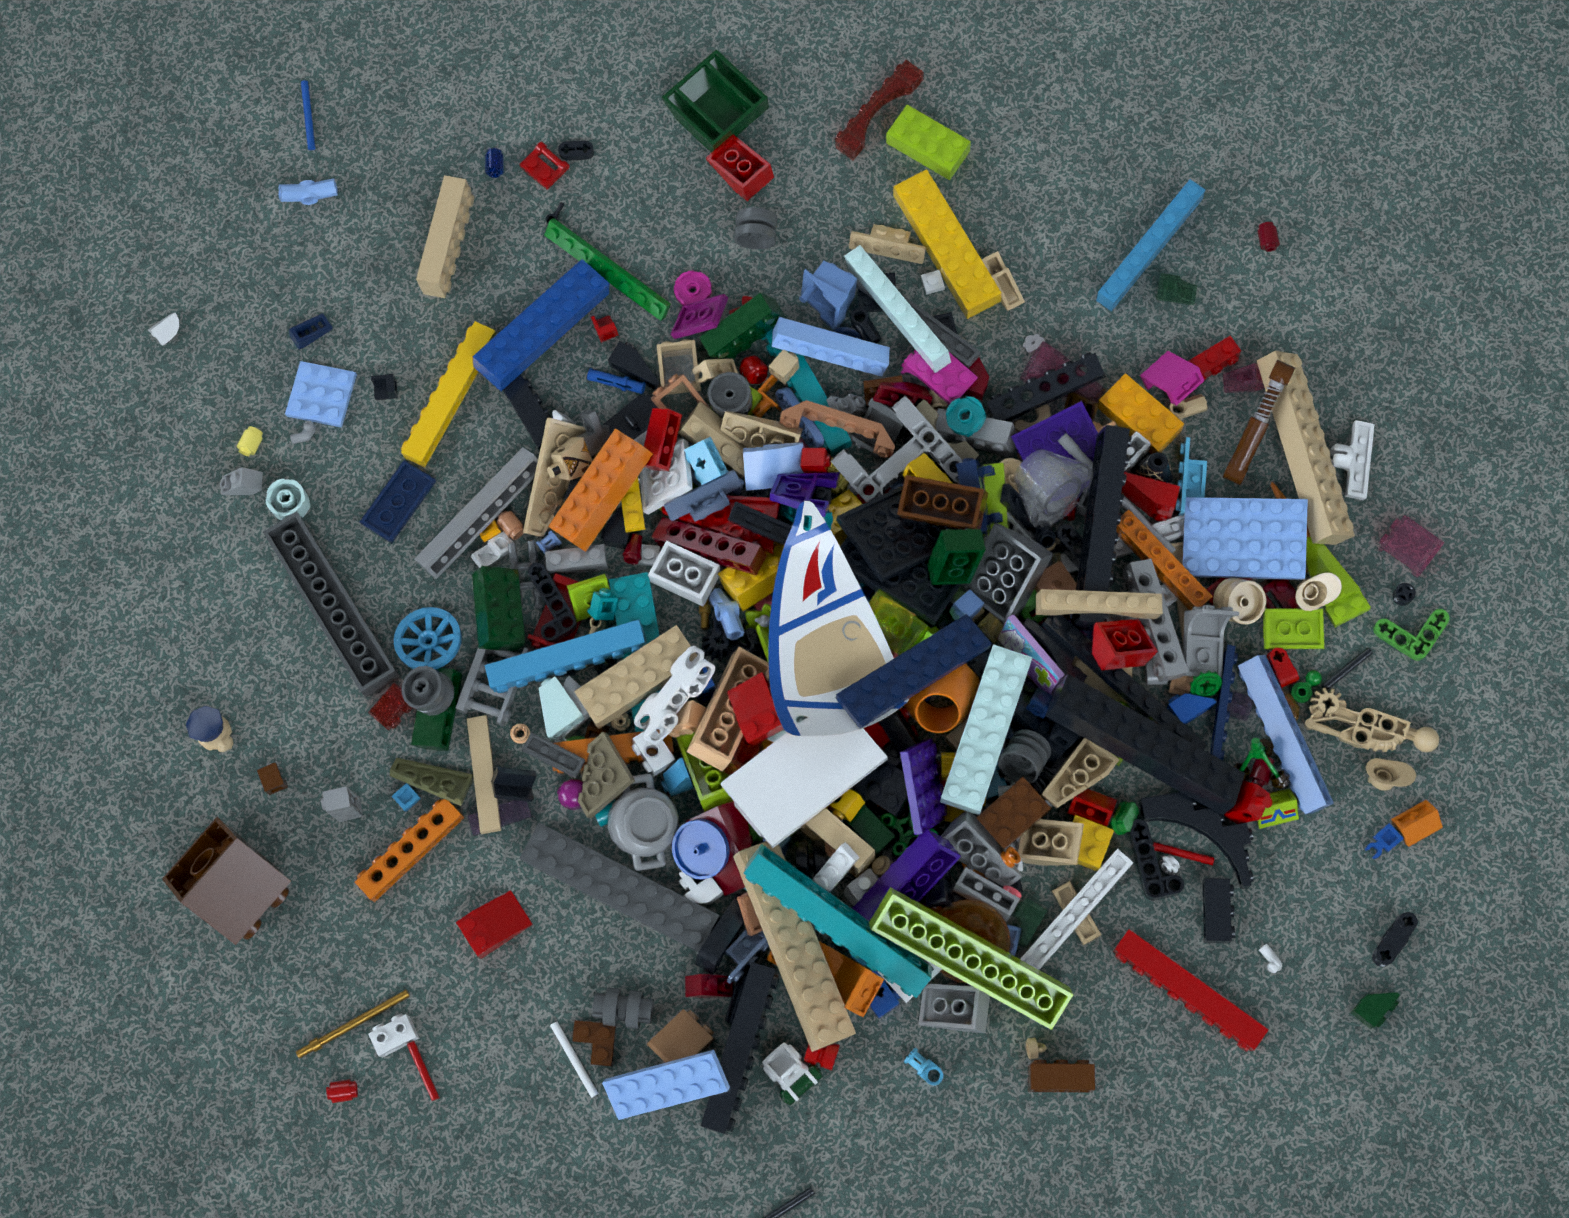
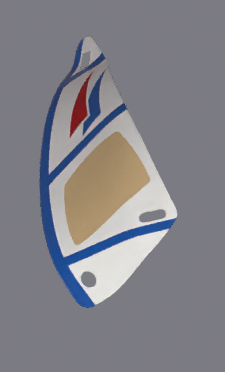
(806, 641)

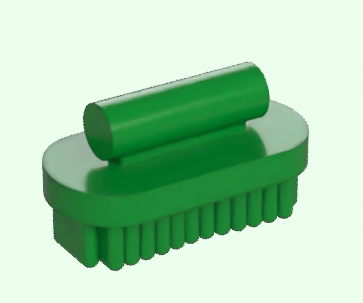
(1123, 817)

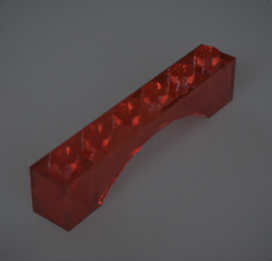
(902, 82)

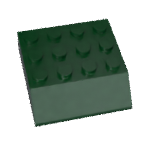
(715, 101)

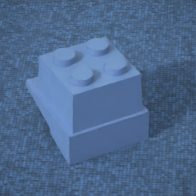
(829, 292)

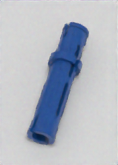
(623, 383)

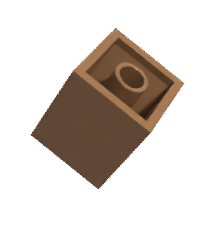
(681, 1038)

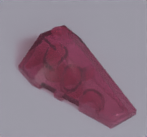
(1049, 358)

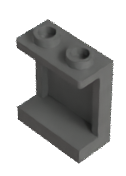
(886, 416)

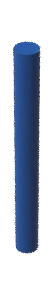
(308, 115)

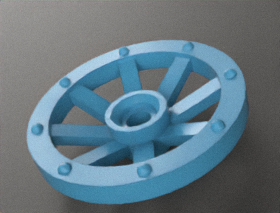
(426, 637)

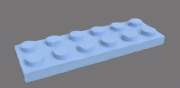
(666, 1084)

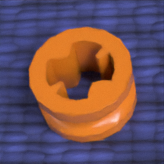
(1010, 857)

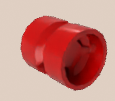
(825, 1056)

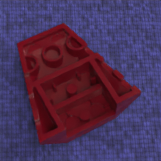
(739, 838)

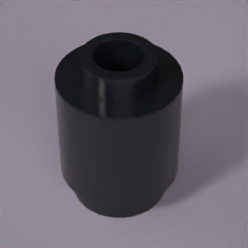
(1044, 535)

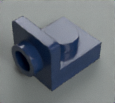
(1039, 703)

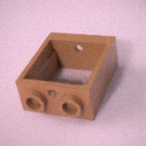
(674, 381)

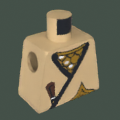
(570, 459)

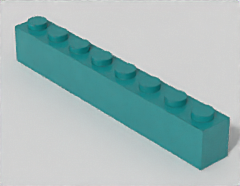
(808, 388)

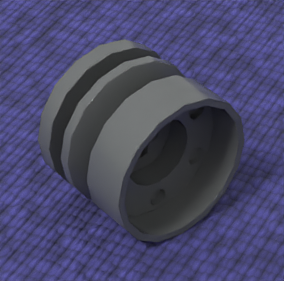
(1024, 756)

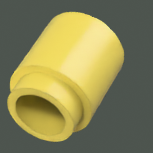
(250, 441)

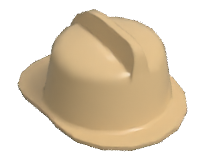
(1318, 591)
(1387, 774)

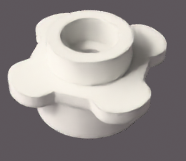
(1169, 865)

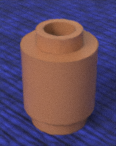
(510, 525)

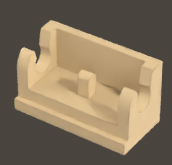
(712, 368)

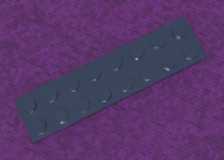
(913, 671)

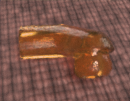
(1293, 706)

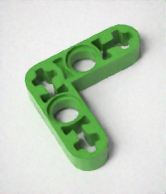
(1412, 641)

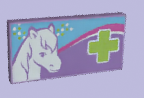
(1042, 668)

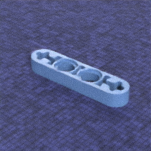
(810, 433)

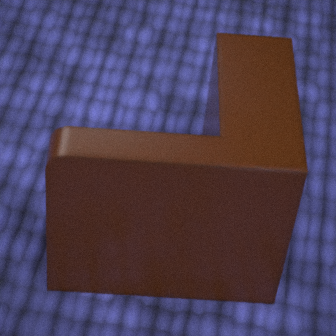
(272, 779)

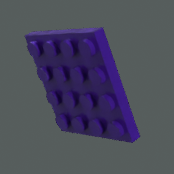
(1045, 434)
(923, 785)

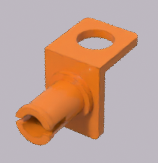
(764, 405)

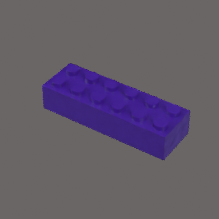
(912, 872)

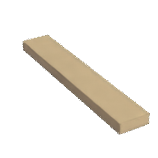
(483, 772)

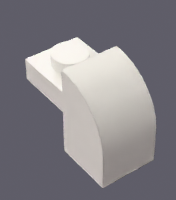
(703, 893)

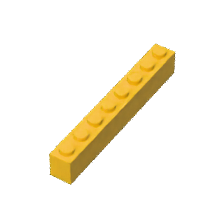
(447, 397)

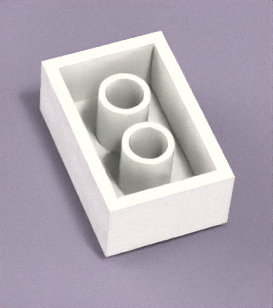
(684, 573)

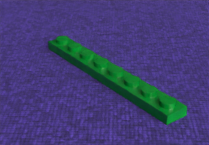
(608, 269)

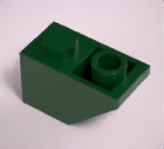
(1373, 1007)

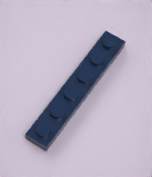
(1224, 697)

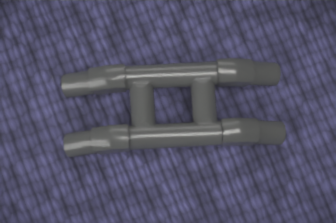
(524, 566)

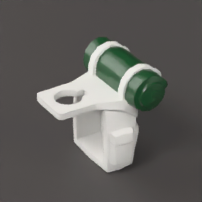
(790, 1072)

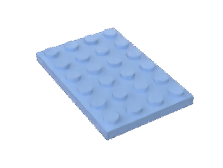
(1245, 538)

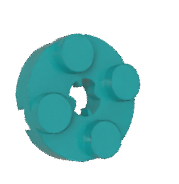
(968, 426)

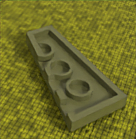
(436, 780)

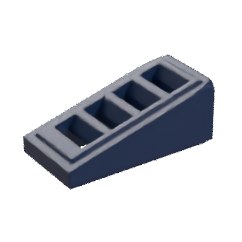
(313, 335)

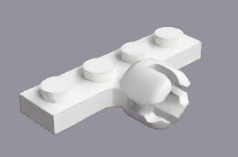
(1355, 459)

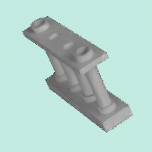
(474, 684)

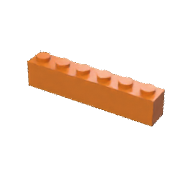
(622, 743)

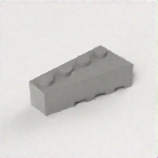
(992, 437)

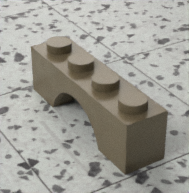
(962, 449)

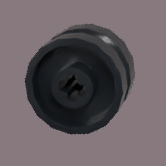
(810, 862)

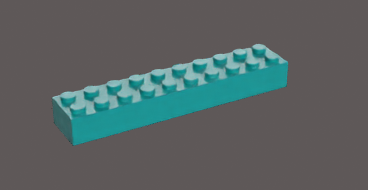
(837, 920)

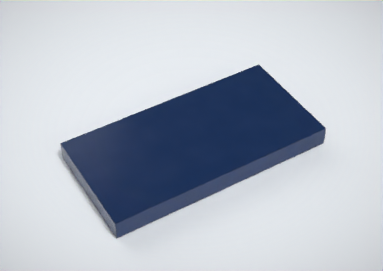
(397, 501)

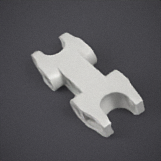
(683, 684)

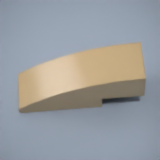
(1002, 276)

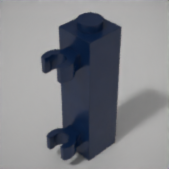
(971, 475)

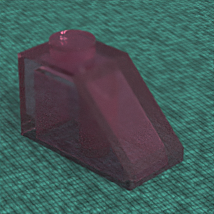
(1243, 380)

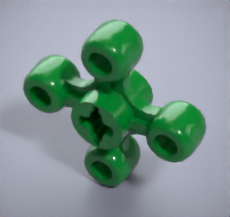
(901, 825)

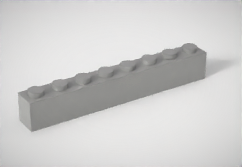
(478, 513)

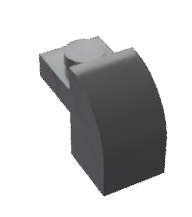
(595, 433)

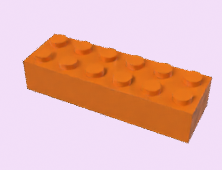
(600, 490)

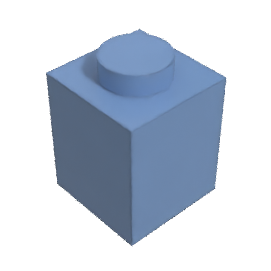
(967, 604)

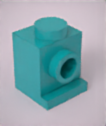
(603, 605)

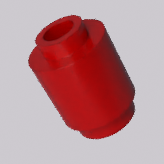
(342, 1091)

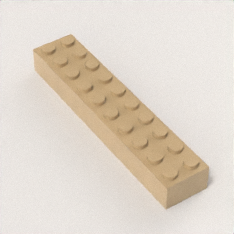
(1308, 453)
(799, 963)

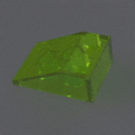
(898, 625)

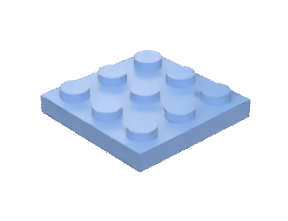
(320, 394)

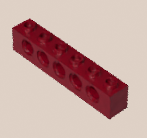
(710, 545)

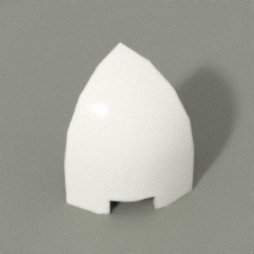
(165, 329)

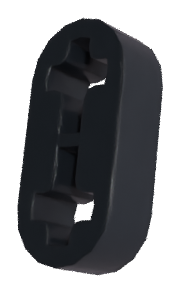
(576, 150)

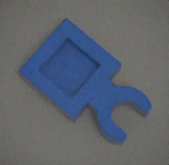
(1385, 839)

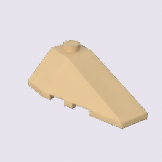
(757, 431)
(1079, 771)

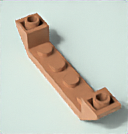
(792, 417)

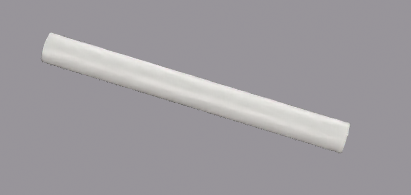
(574, 1059)

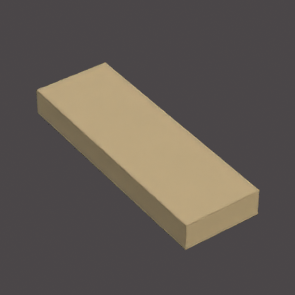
(1087, 929)

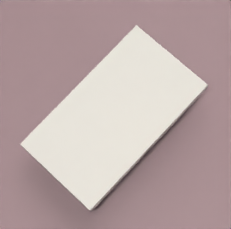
(800, 779)

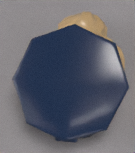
(210, 729)

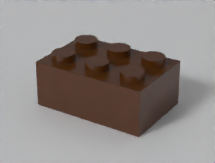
(1014, 813)
(1061, 1076)

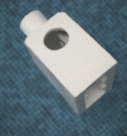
(860, 886)

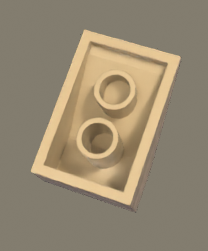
(1051, 843)

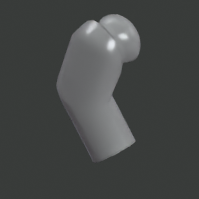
(305, 435)

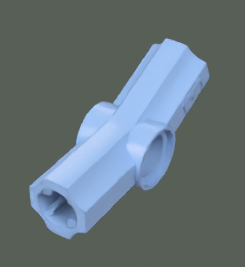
(307, 191)
(727, 612)

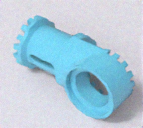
(925, 1067)

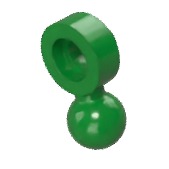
(1312, 678)

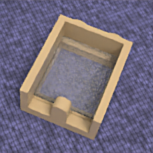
(678, 359)

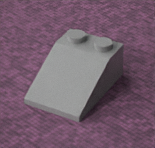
(954, 1008)

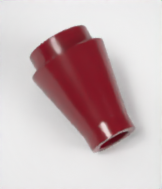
(633, 550)

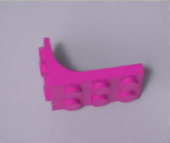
(947, 383)

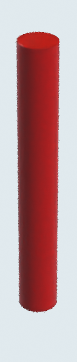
(1183, 853)
(423, 1071)

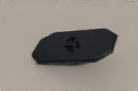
(633, 418)

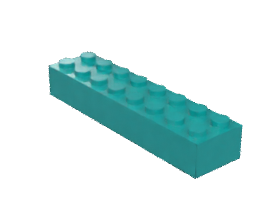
(633, 604)

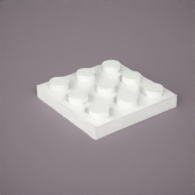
(664, 486)

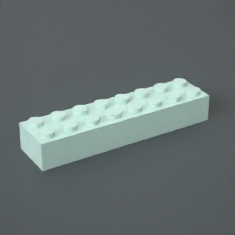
(986, 730)

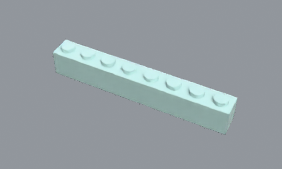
(898, 309)

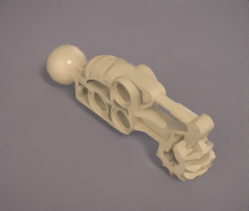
(1375, 735)

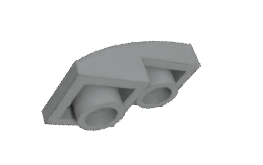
(850, 404)

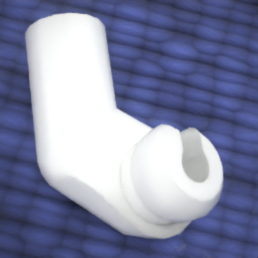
(1274, 962)

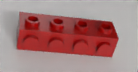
(1217, 357)

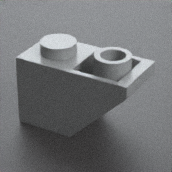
(241, 482)

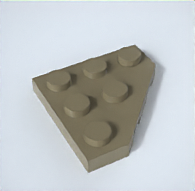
(603, 776)

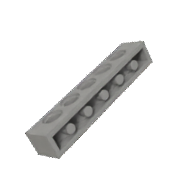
(1164, 629)

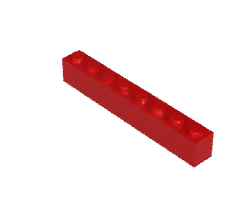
(1190, 990)

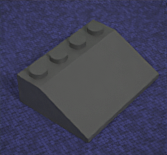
(1008, 572)

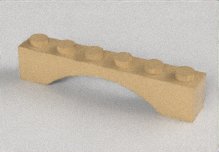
(1119, 603)

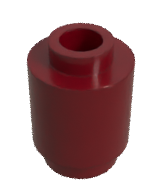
(1268, 236)
(1261, 772)

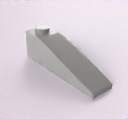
(979, 849)

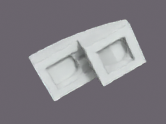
(493, 551)

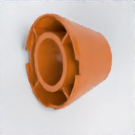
(960, 687)

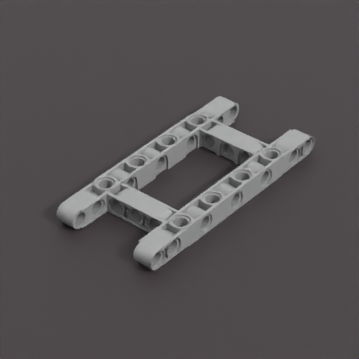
(894, 467)

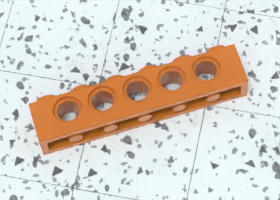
(1167, 567)
(406, 861)

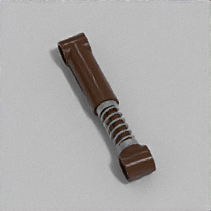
(1257, 424)

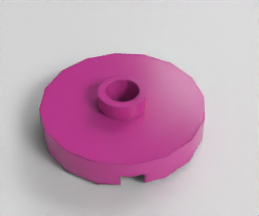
(692, 280)

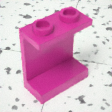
(1173, 376)

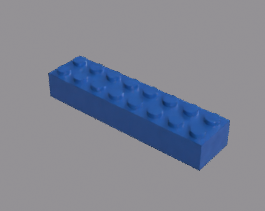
(541, 325)

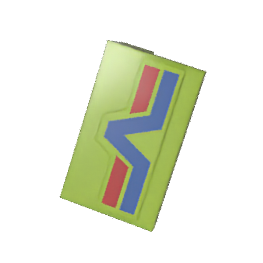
(1283, 809)

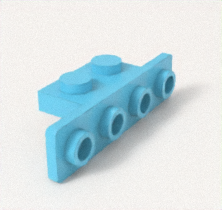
(1192, 478)

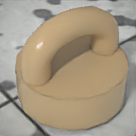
(1034, 1048)

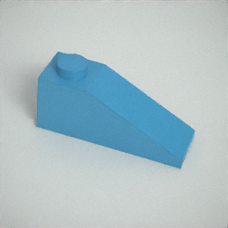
(677, 779)

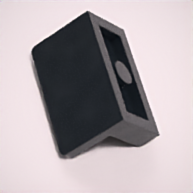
(513, 784)

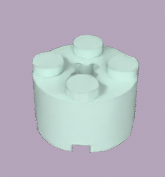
(283, 490)

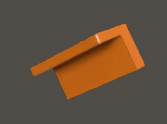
(1418, 822)

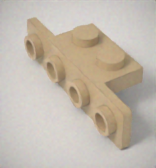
(888, 243)

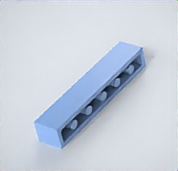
(830, 346)

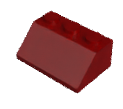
(1121, 644)

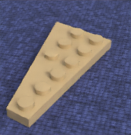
(548, 491)

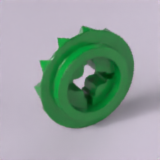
(1210, 688)

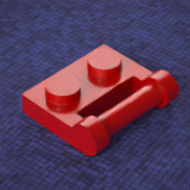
(540, 170)

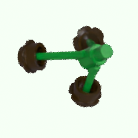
(1263, 749)

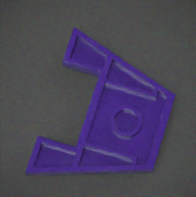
(797, 488)

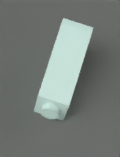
(558, 709)

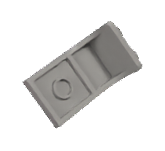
(1204, 638)

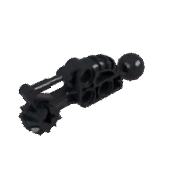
(727, 646)

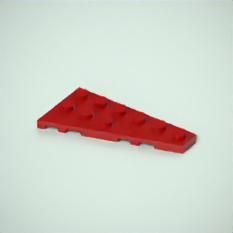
(718, 520)

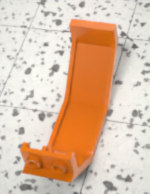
(855, 982)

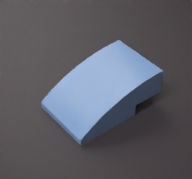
(766, 462)

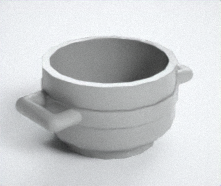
(643, 823)

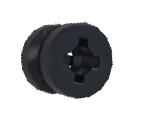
(1405, 590)

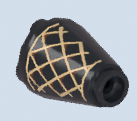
(1155, 467)

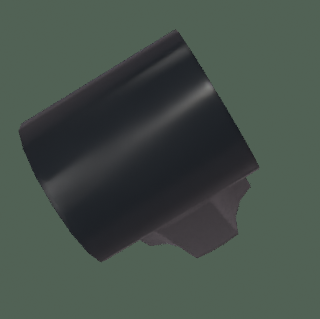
(864, 328)

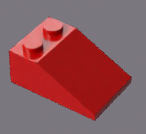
(741, 167)
(1151, 496)
(755, 709)
(494, 924)

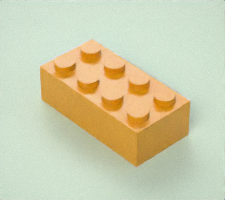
(1139, 411)

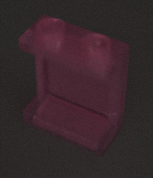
(1411, 544)

